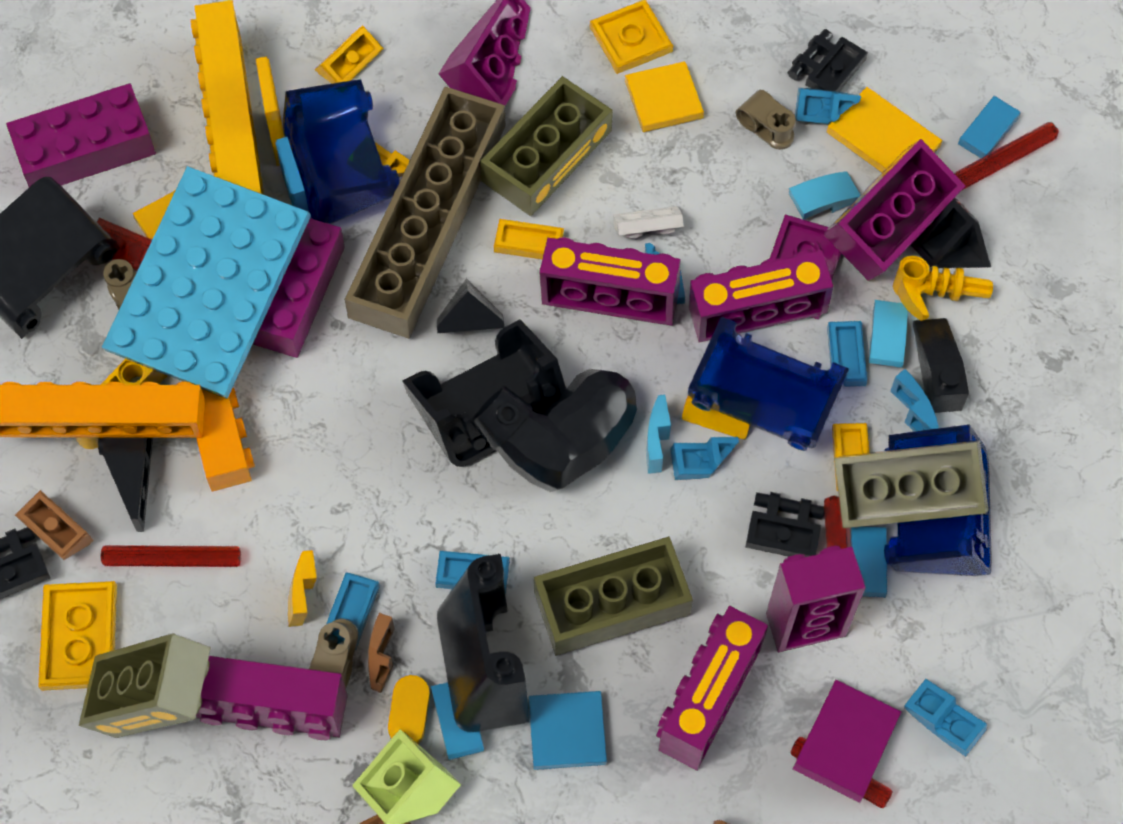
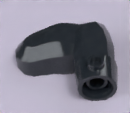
(567, 436)

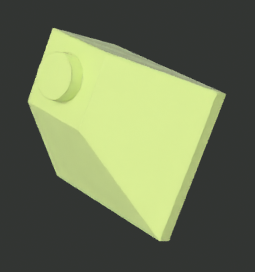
(405, 782)

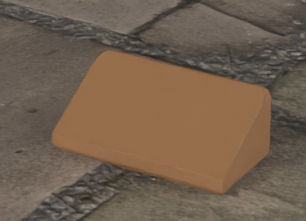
(53, 526)

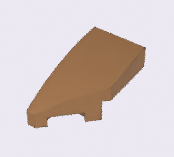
(379, 663)

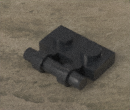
(835, 68)
(782, 534)
(23, 566)

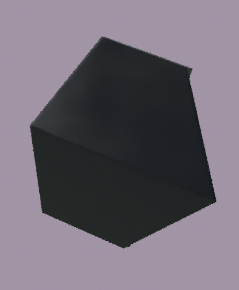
(953, 240)
(469, 312)

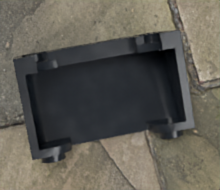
(41, 243)
(447, 408)
(483, 686)

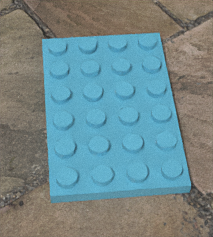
(206, 282)

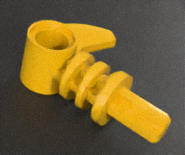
(915, 278)

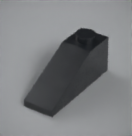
(940, 365)
(130, 467)

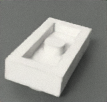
(659, 220)

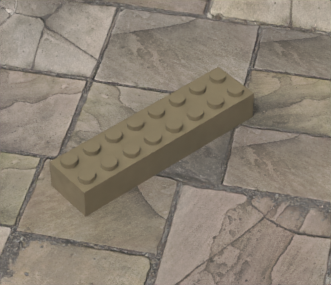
(425, 213)

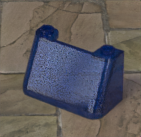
(336, 150)
(766, 387)
(943, 544)

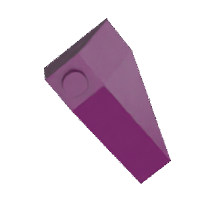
(489, 53)

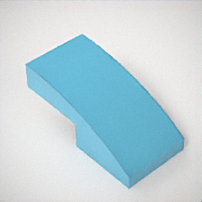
(824, 192)
(888, 333)
(658, 430)

